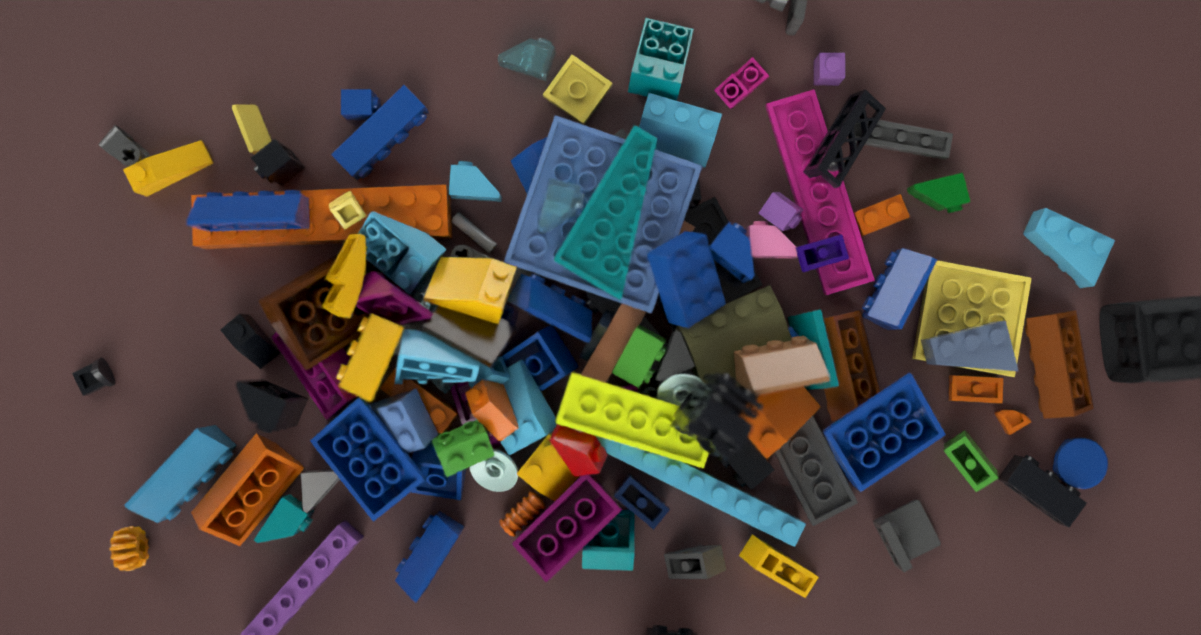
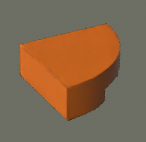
(1011, 420)

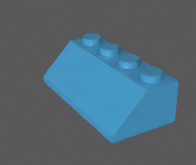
(182, 474)

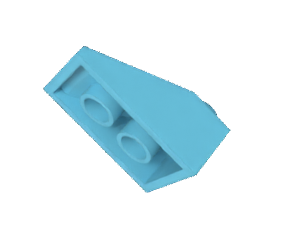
(529, 407)

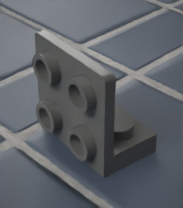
(906, 534)

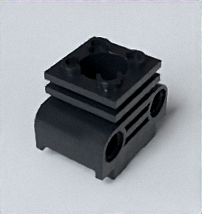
(717, 415)

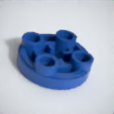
(1080, 463)

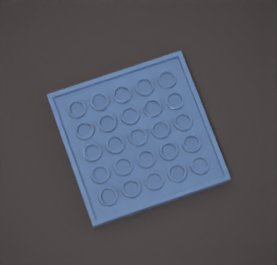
(582, 158)

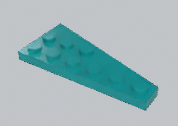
(606, 229)

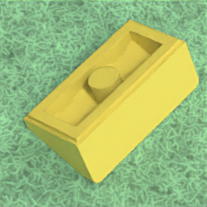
(251, 126)

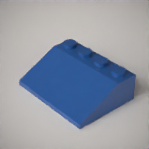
(883, 433)
(368, 459)

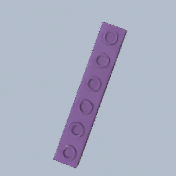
(305, 581)

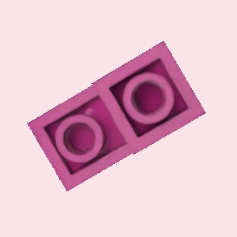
(741, 83)

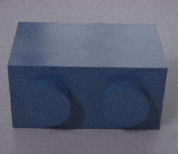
(641, 501)

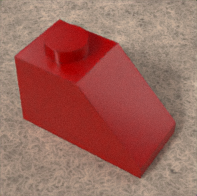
(578, 450)

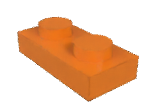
(881, 215)
(975, 389)

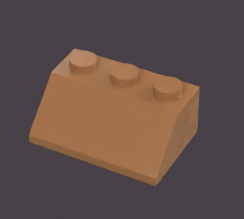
(780, 365)

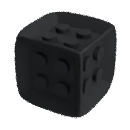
(1152, 340)

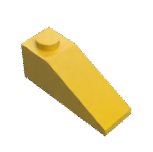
(167, 168)
(778, 566)

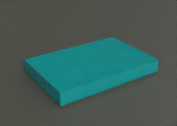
(813, 327)

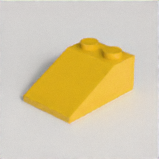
(472, 286)

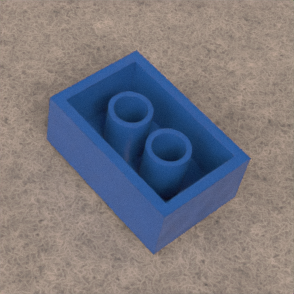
(686, 278)

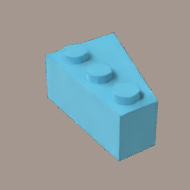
(1069, 244)
(429, 358)

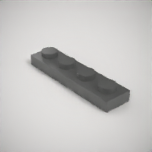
(908, 139)

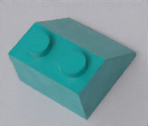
(612, 545)

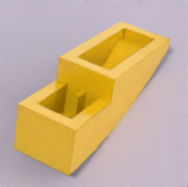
(347, 277)

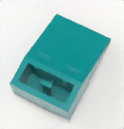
(660, 59)

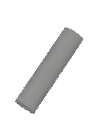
(474, 232)

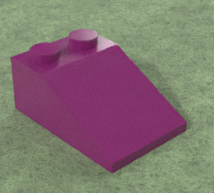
(389, 301)

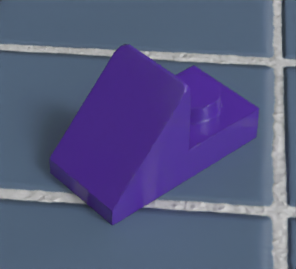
(822, 253)

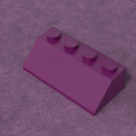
(321, 379)
(567, 526)

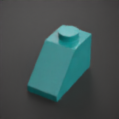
(285, 520)

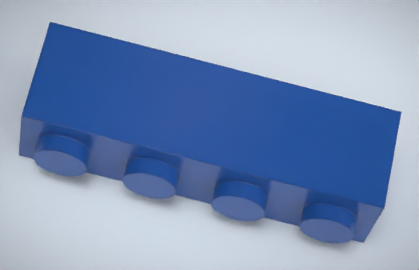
(380, 133)

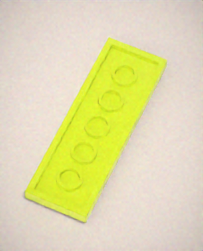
(626, 418)

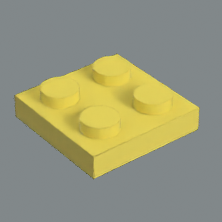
(577, 89)

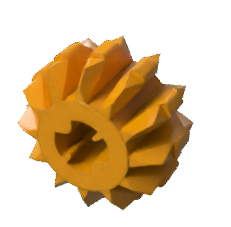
(129, 548)

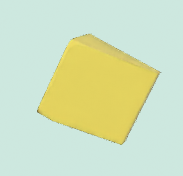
(347, 210)

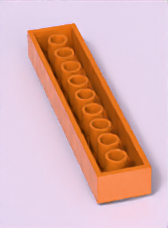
(416, 206)

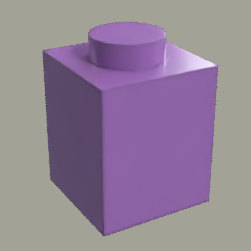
(829, 69)
(781, 211)

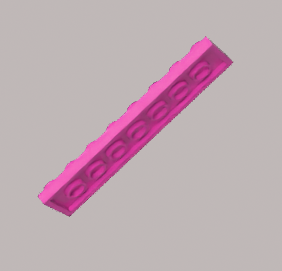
(827, 210)

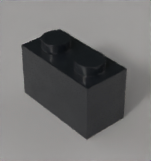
(277, 163)

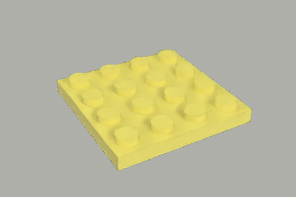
(969, 297)

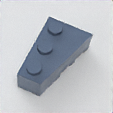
(974, 347)

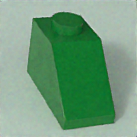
(942, 193)

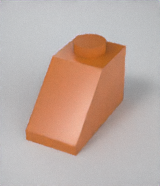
(492, 408)

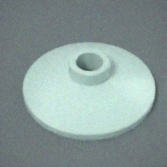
(677, 388)
(496, 473)

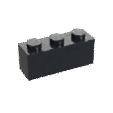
(1042, 489)

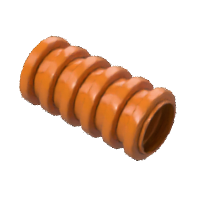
(522, 513)

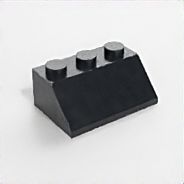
(270, 404)

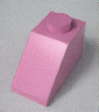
(769, 242)

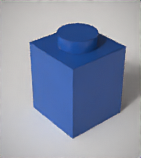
(358, 104)

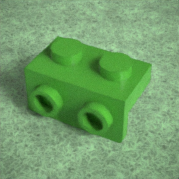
(463, 447)

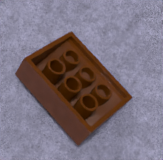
(302, 322)

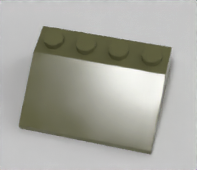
(739, 323)

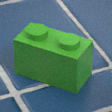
(639, 356)
(970, 461)

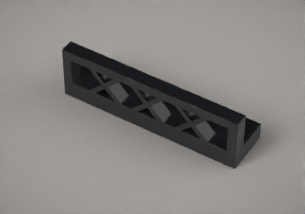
(837, 135)

